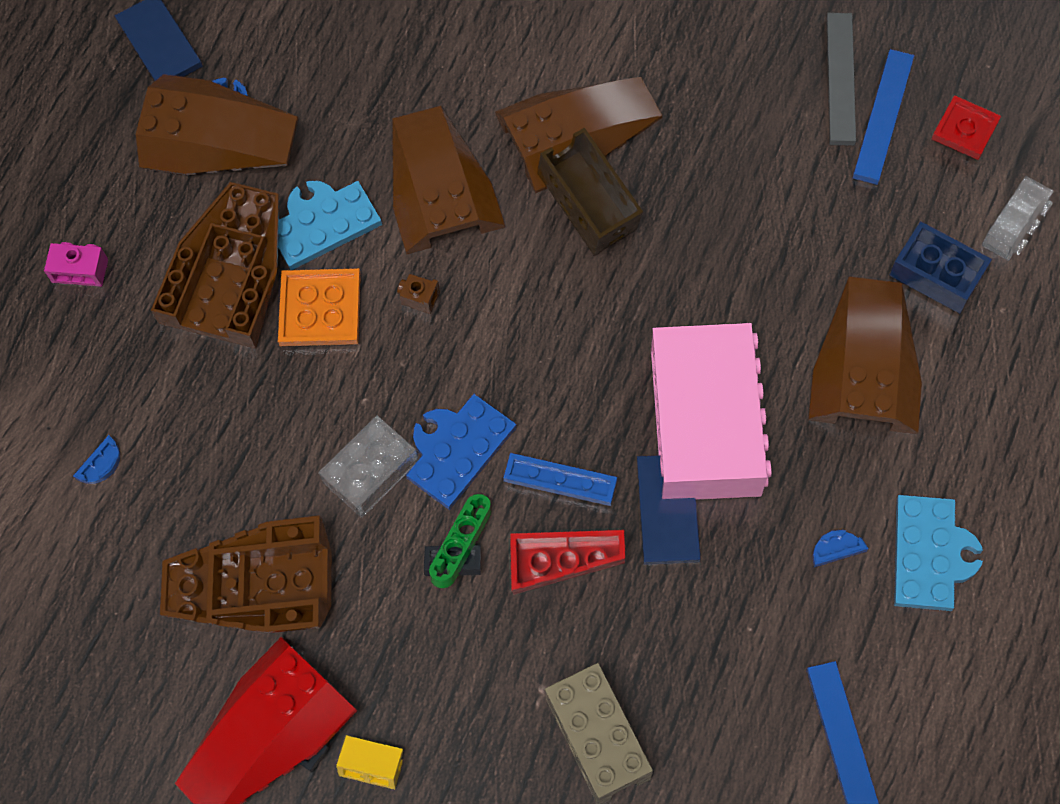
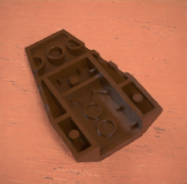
(607, 111)
(209, 128)
(437, 181)
(868, 360)
(255, 580)

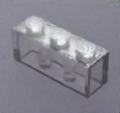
(1018, 219)

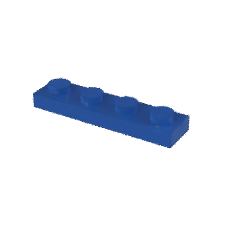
(560, 479)

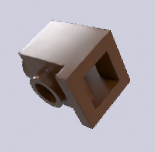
(424, 298)

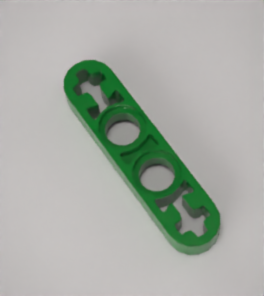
(463, 541)

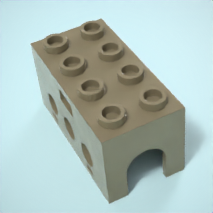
(598, 733)

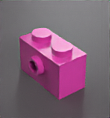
(76, 264)

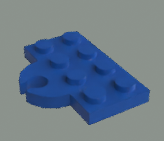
(457, 448)

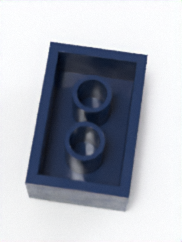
(940, 267)

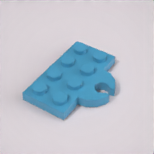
(324, 221)
(929, 553)

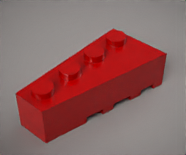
(559, 556)

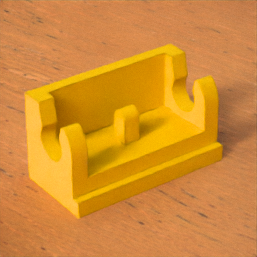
(370, 762)

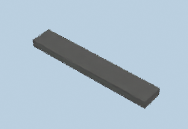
(840, 79)

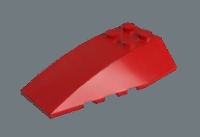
(264, 729)

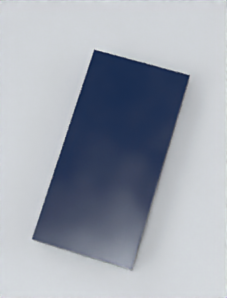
(158, 39)
(666, 524)

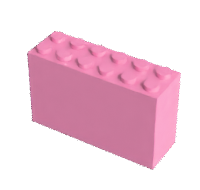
(709, 411)

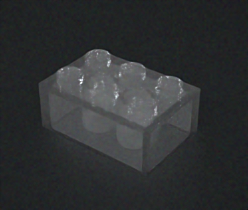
(369, 466)

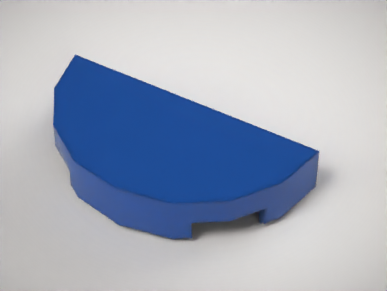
(100, 464)
(837, 546)

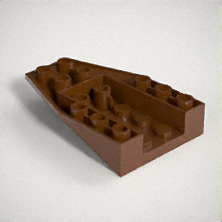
(224, 268)

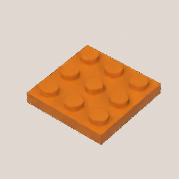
(319, 307)

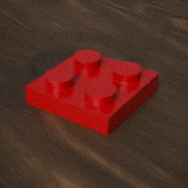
(966, 127)

